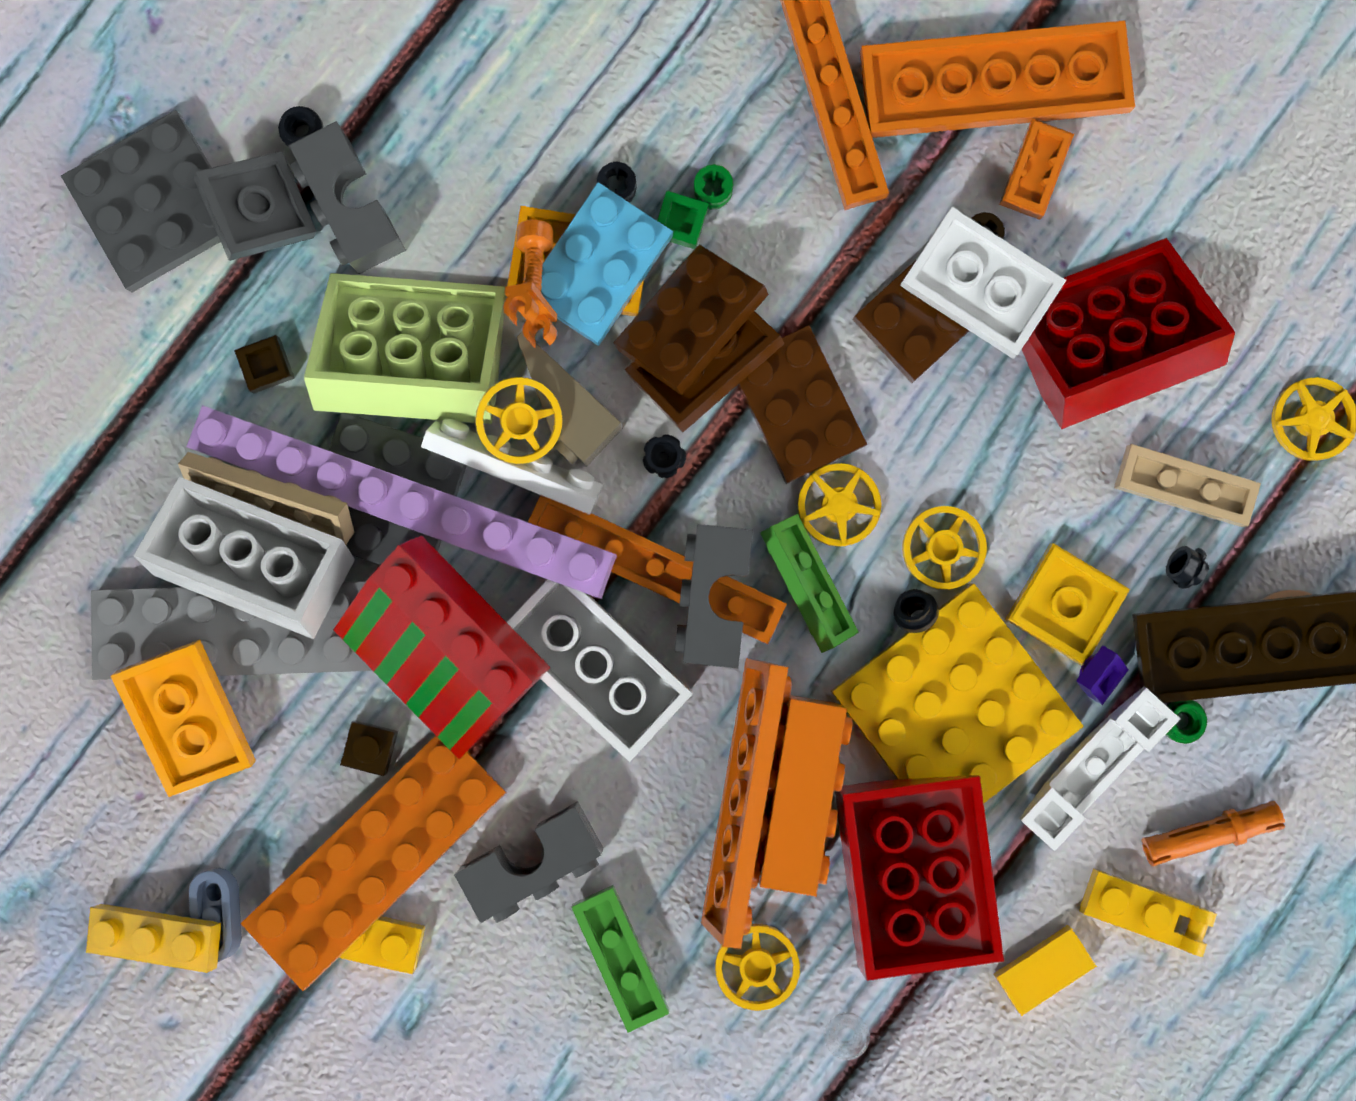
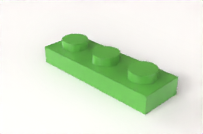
(809, 583)
(620, 958)

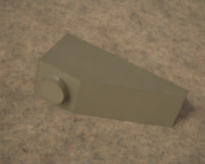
(585, 421)

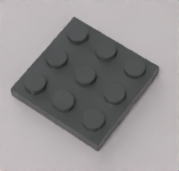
(146, 201)
(402, 456)

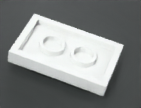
(983, 283)

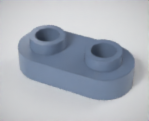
(208, 905)

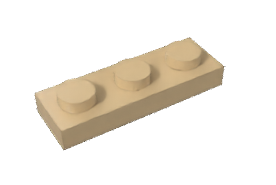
(1187, 485)

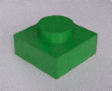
(684, 217)

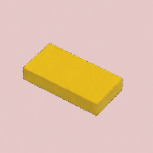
(1044, 970)

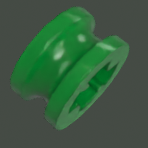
(713, 171)

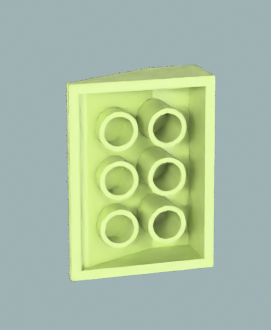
(406, 348)

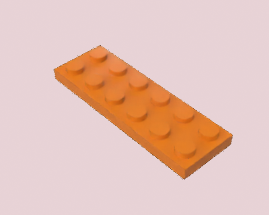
(997, 79)
(743, 801)
(372, 861)

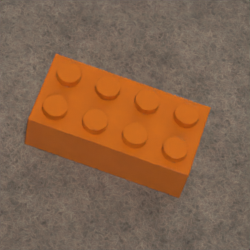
(801, 801)

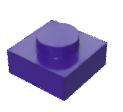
(1101, 674)

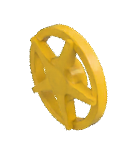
(1314, 419)
(518, 420)
(839, 504)
(944, 547)
(758, 969)

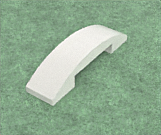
(1095, 765)

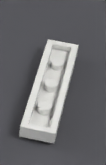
(541, 476)

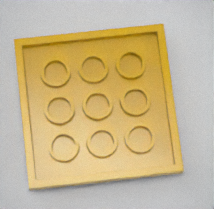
(958, 700)

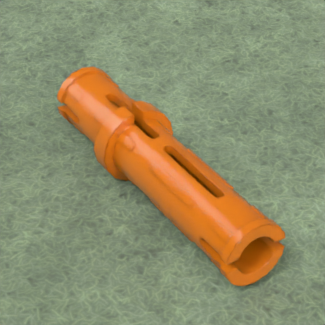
(1223, 830)

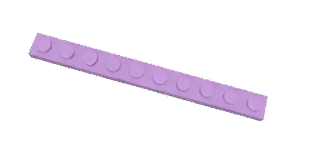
(404, 502)

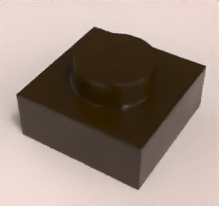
(369, 748)

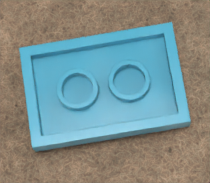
(601, 262)

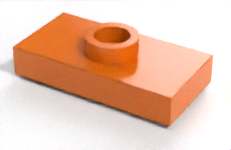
(1036, 169)

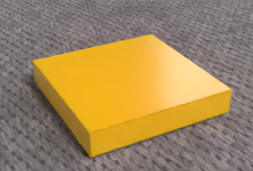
(1067, 604)

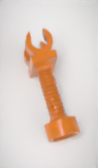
(534, 240)

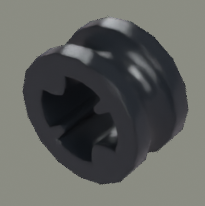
(619, 168)

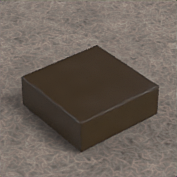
(264, 364)

